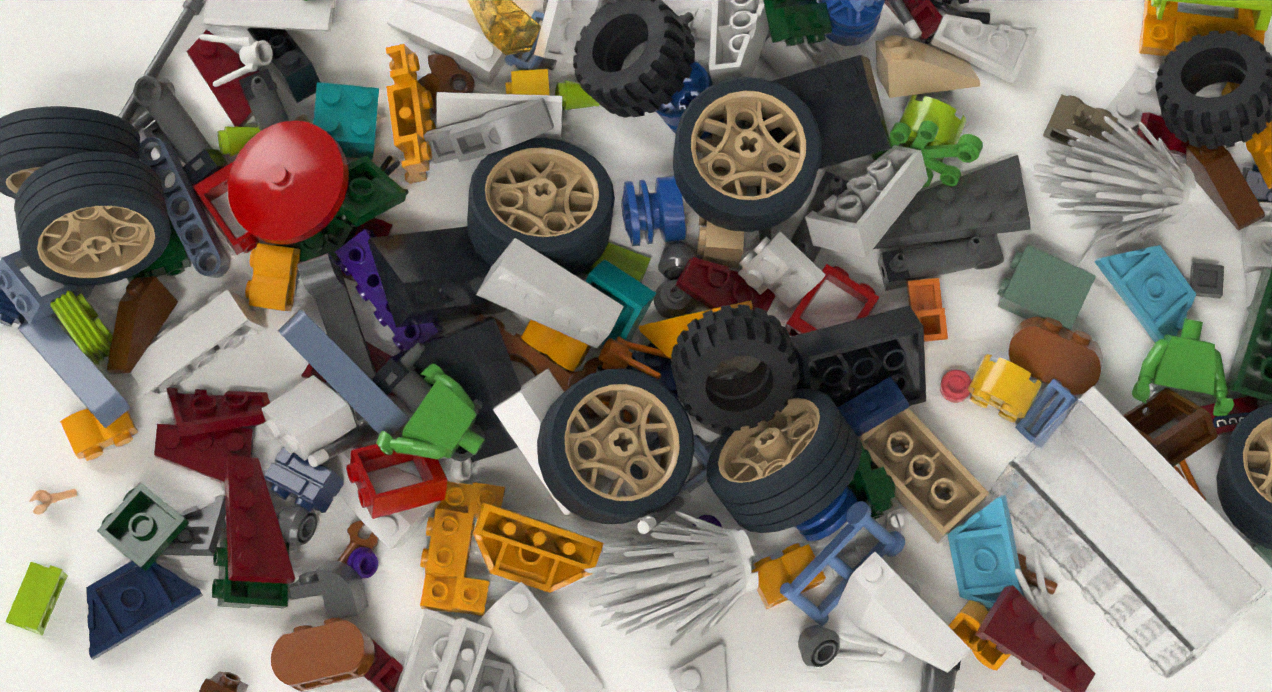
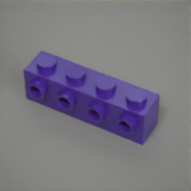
(357, 260)

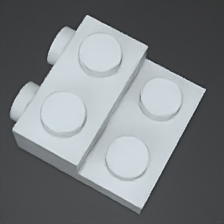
(781, 269)

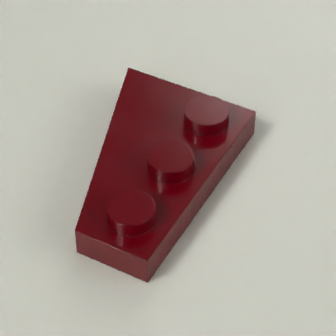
(210, 413)

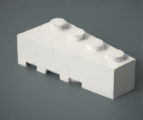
(736, 38)
(870, 204)
(549, 295)
(196, 342)

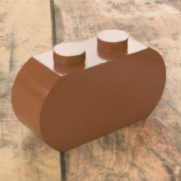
(1056, 353)
(322, 654)

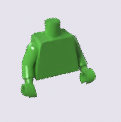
(1185, 365)
(438, 423)

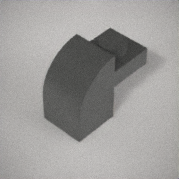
(339, 586)

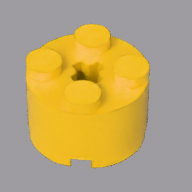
(1003, 387)

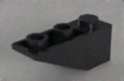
(289, 62)

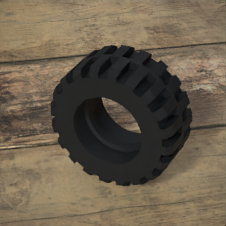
(1211, 61)
(653, 75)
(728, 335)

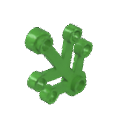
(966, 150)

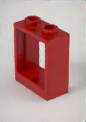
(209, 190)
(841, 279)
(401, 499)

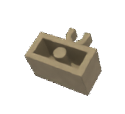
(1075, 115)

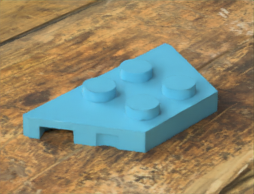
(1150, 288)
(985, 554)

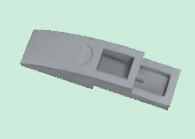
(490, 133)

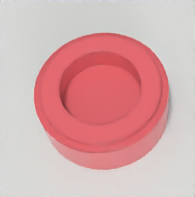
(955, 386)

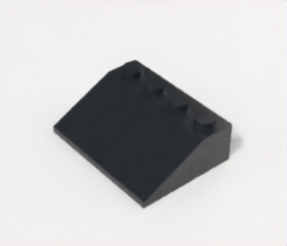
(845, 108)
(431, 276)
(863, 353)
(482, 366)

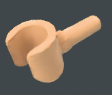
(47, 499)

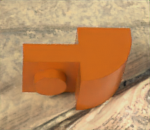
(926, 303)

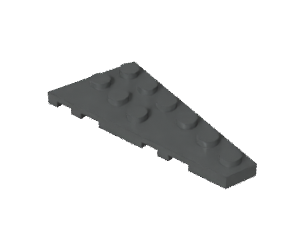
(979, 205)

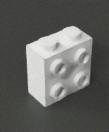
(308, 418)

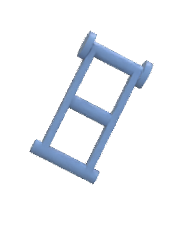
(857, 517)

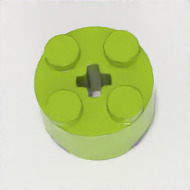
(938, 112)

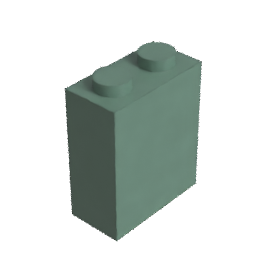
(1045, 287)

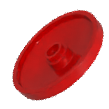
(288, 182)

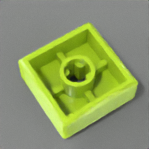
(78, 318)

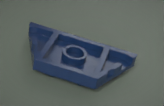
(132, 602)

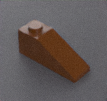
(1224, 184)
(137, 322)

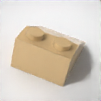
(917, 68)

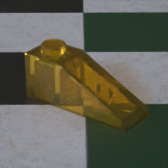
(505, 25)

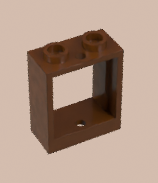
(1181, 440)

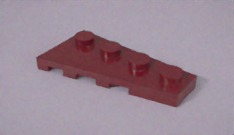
(253, 531)
(1027, 636)

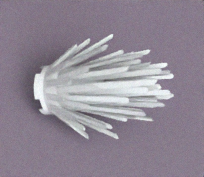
(1128, 184)
(694, 568)

